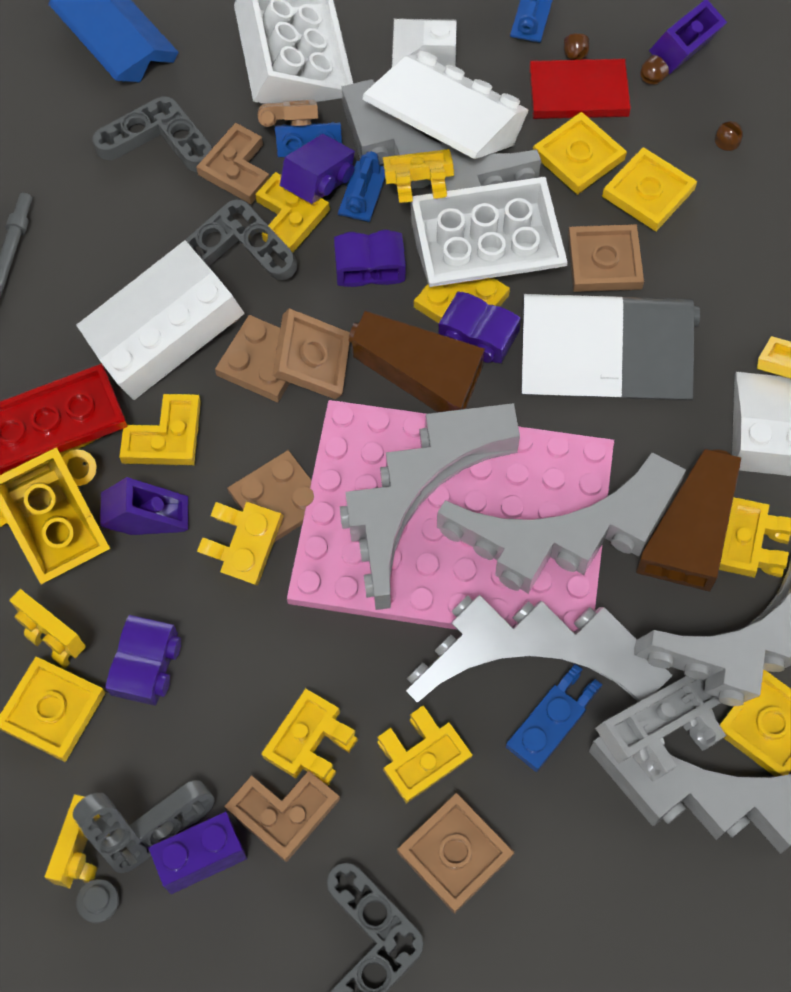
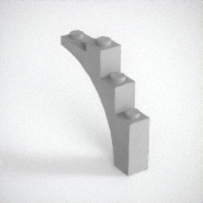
(390, 136)
(448, 446)
(571, 539)
(485, 637)
(732, 660)
(713, 797)

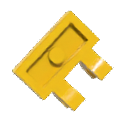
(419, 166)
(744, 539)
(250, 543)
(38, 620)
(302, 732)
(426, 762)
(68, 856)

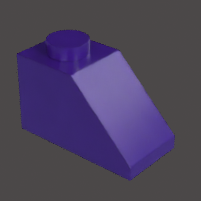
(143, 509)

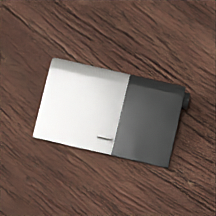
(608, 346)

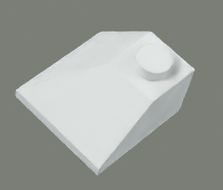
(425, 35)

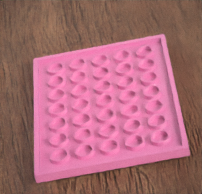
(430, 572)

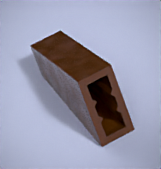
(419, 361)
(694, 529)

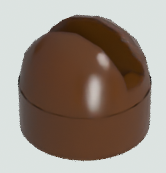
(576, 46)
(654, 70)
(729, 136)

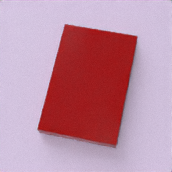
(579, 86)

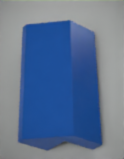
(116, 35)

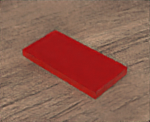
(58, 416)

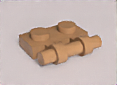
(299, 112)

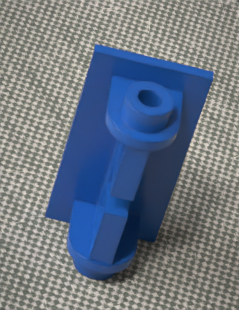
(531, 19)
(293, 137)
(363, 188)

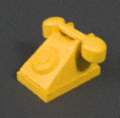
(50, 513)

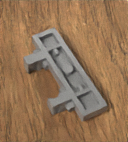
(644, 725)

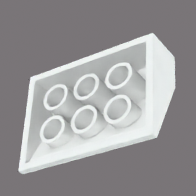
(292, 50)
(448, 105)
(487, 232)
(159, 320)
(762, 423)

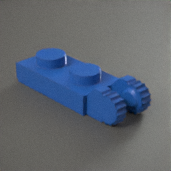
(551, 721)

